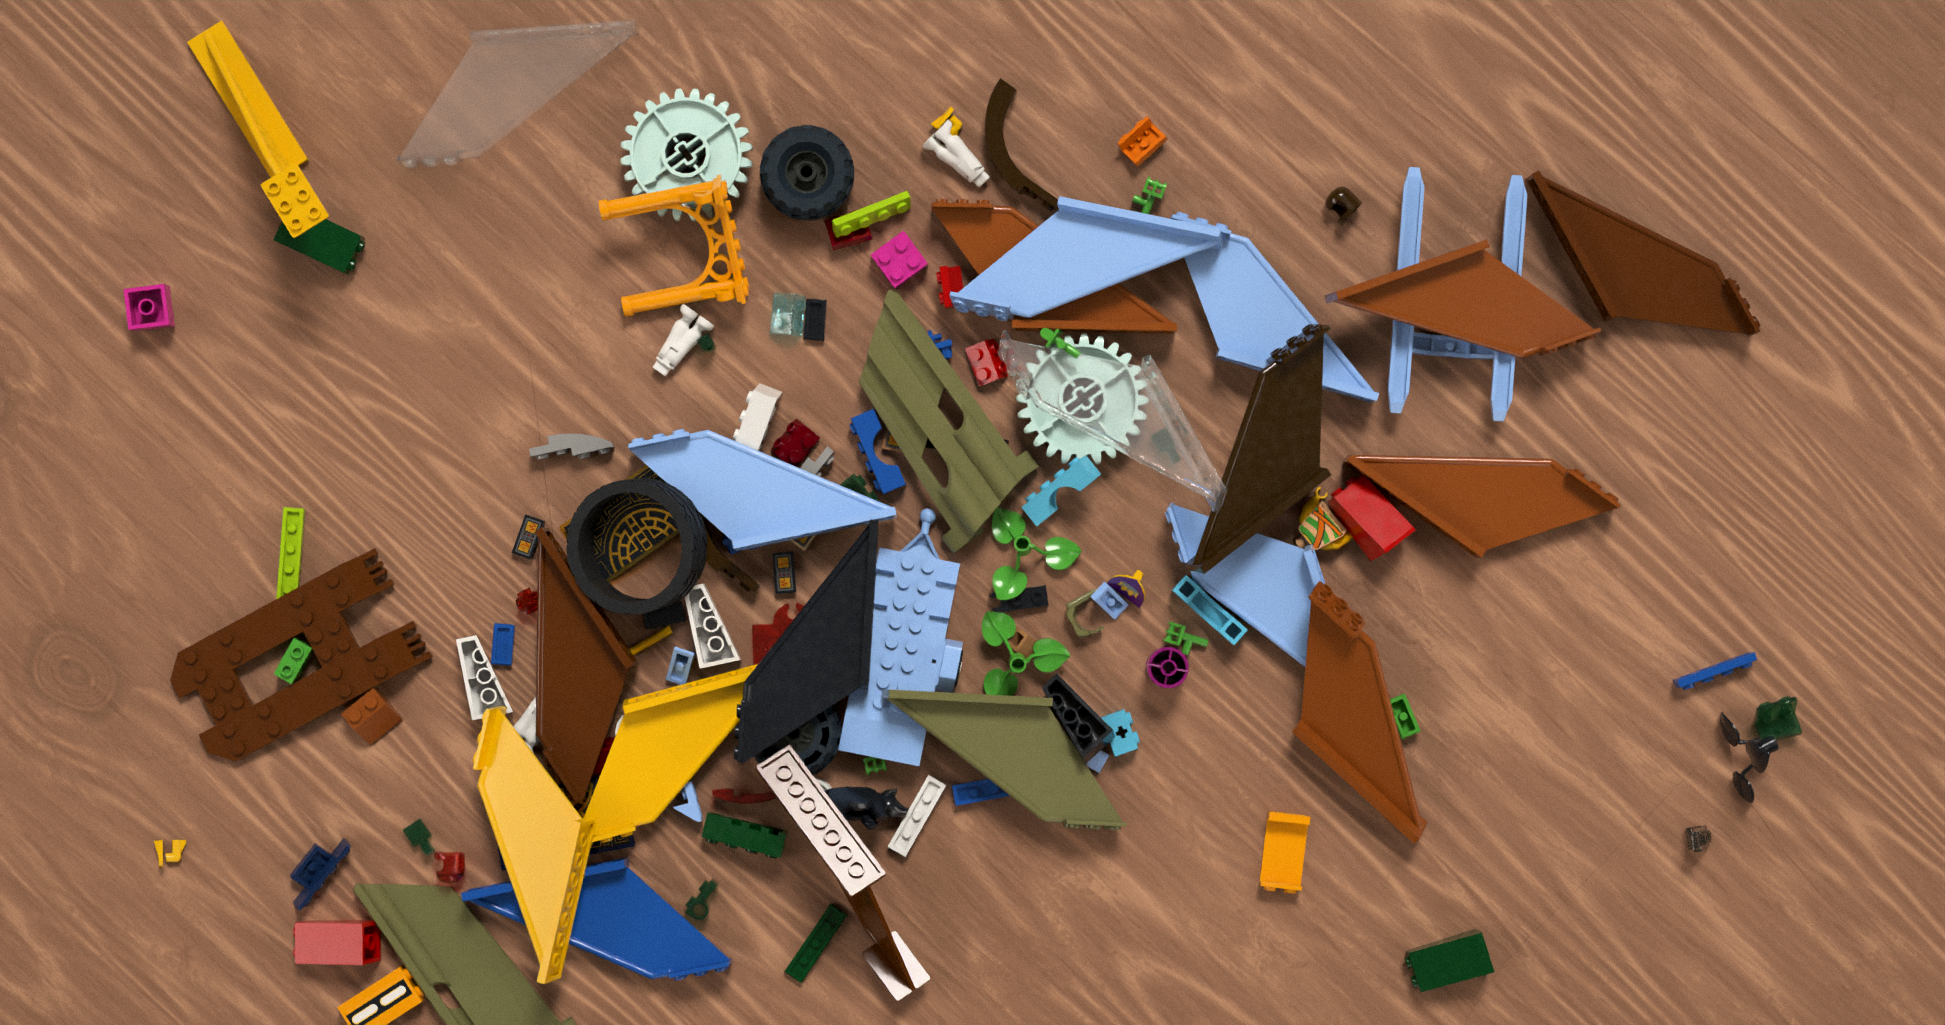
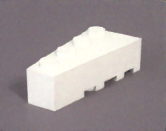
(709, 632)
(479, 678)

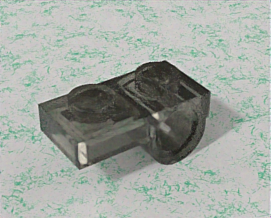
(1698, 838)

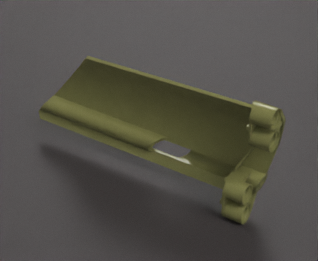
(450, 946)

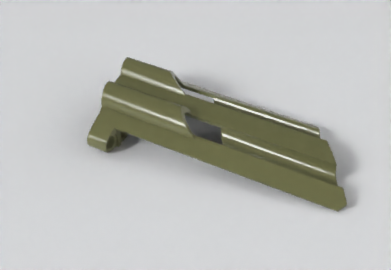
(905, 384)

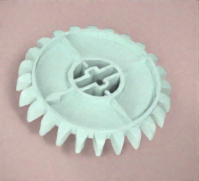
(678, 120)

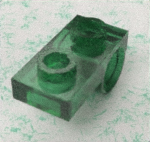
(706, 889)

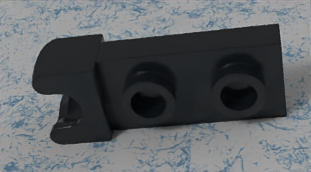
(1029, 598)

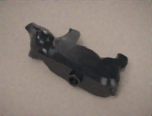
(866, 804)

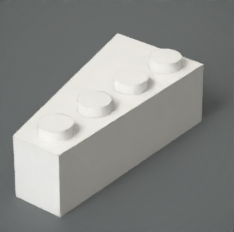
(757, 416)

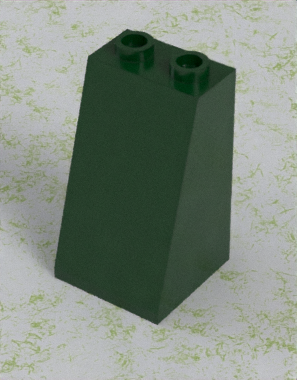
(325, 243)
(1449, 961)

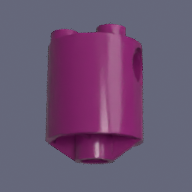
(1167, 667)

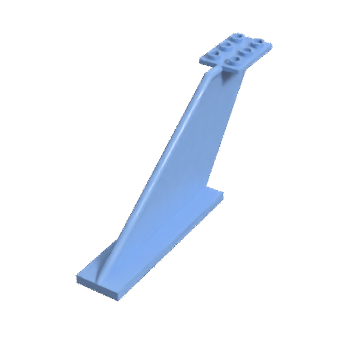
(1077, 255)
(1257, 311)
(751, 493)
(1259, 581)

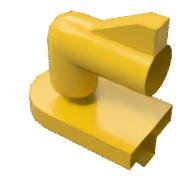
(956, 123)
(175, 856)

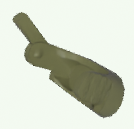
(1071, 614)

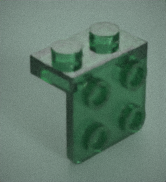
(1777, 719)

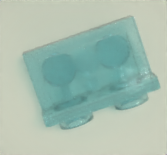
(787, 314)

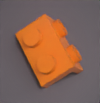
(1141, 141)

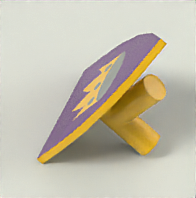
(1129, 587)

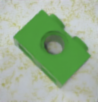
(294, 661)

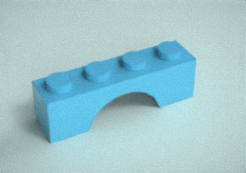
(1044, 504)
(1209, 610)

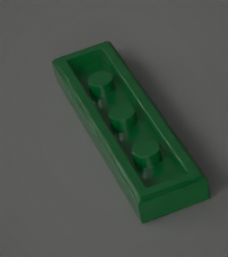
(815, 943)

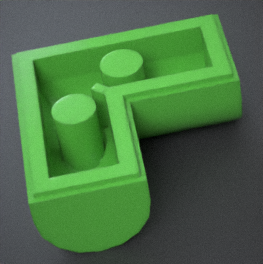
(1404, 716)

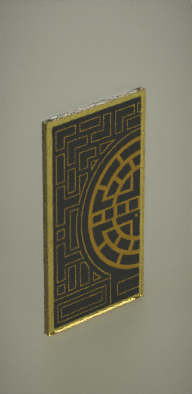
(630, 529)

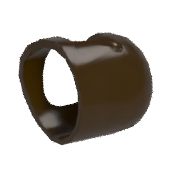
(1347, 198)

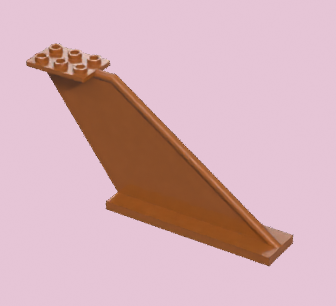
(990, 231)
(1472, 300)
(1485, 498)
(1350, 712)

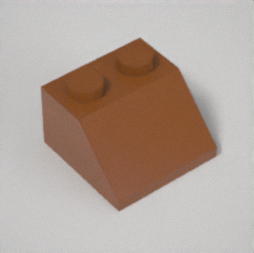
(371, 716)

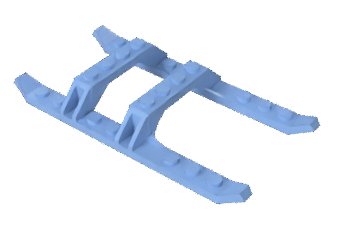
(1407, 342)

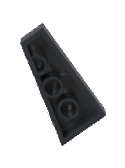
(1080, 721)

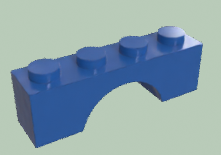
(867, 427)

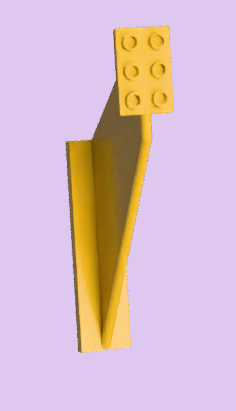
(262, 127)
(661, 748)
(538, 837)

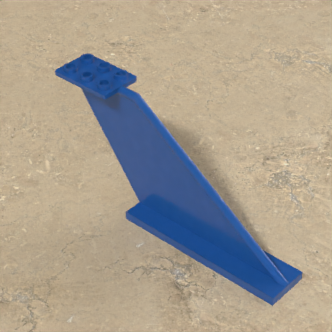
(623, 924)

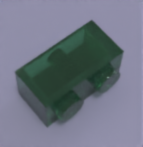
(707, 343)

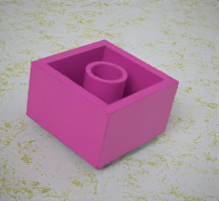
(899, 260)
(149, 307)

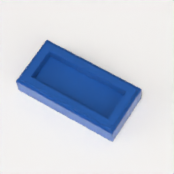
(503, 644)

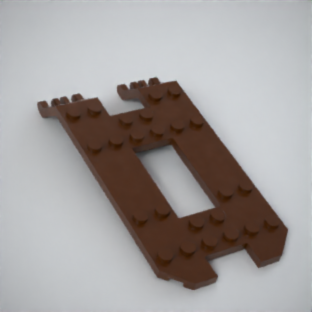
(345, 666)

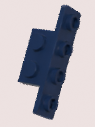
(315, 869)

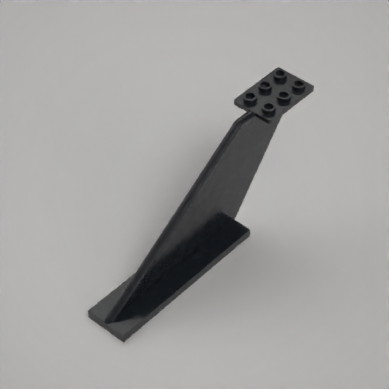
(816, 657)

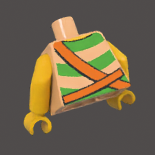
(1320, 526)

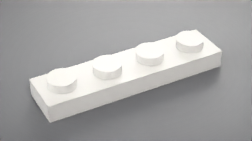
(916, 815)

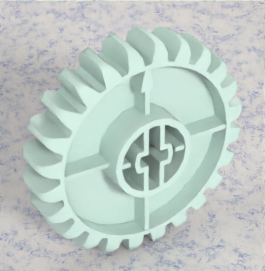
(1060, 434)

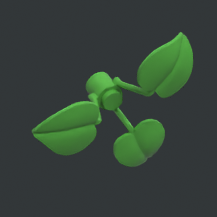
(1010, 526)
(1048, 654)

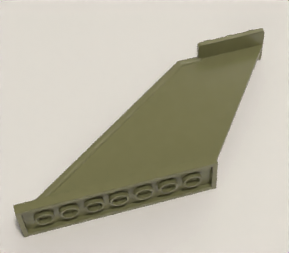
(1018, 749)

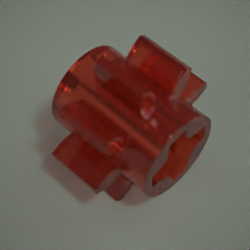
(527, 601)

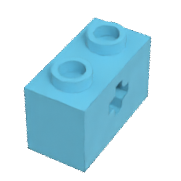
(1131, 739)

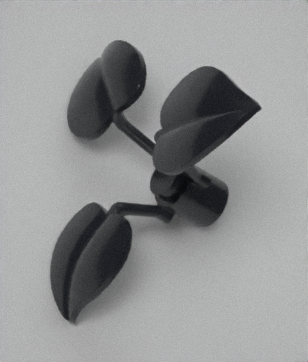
(1758, 752)

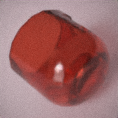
(453, 866)

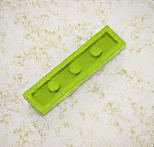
(870, 214)

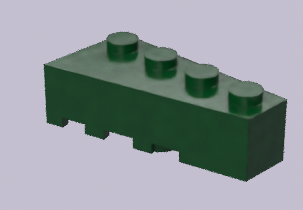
(744, 834)

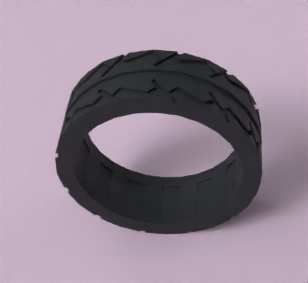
(581, 550)

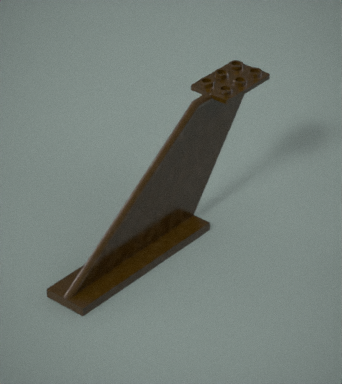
(1274, 450)

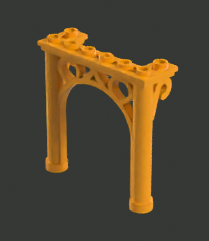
(703, 193)

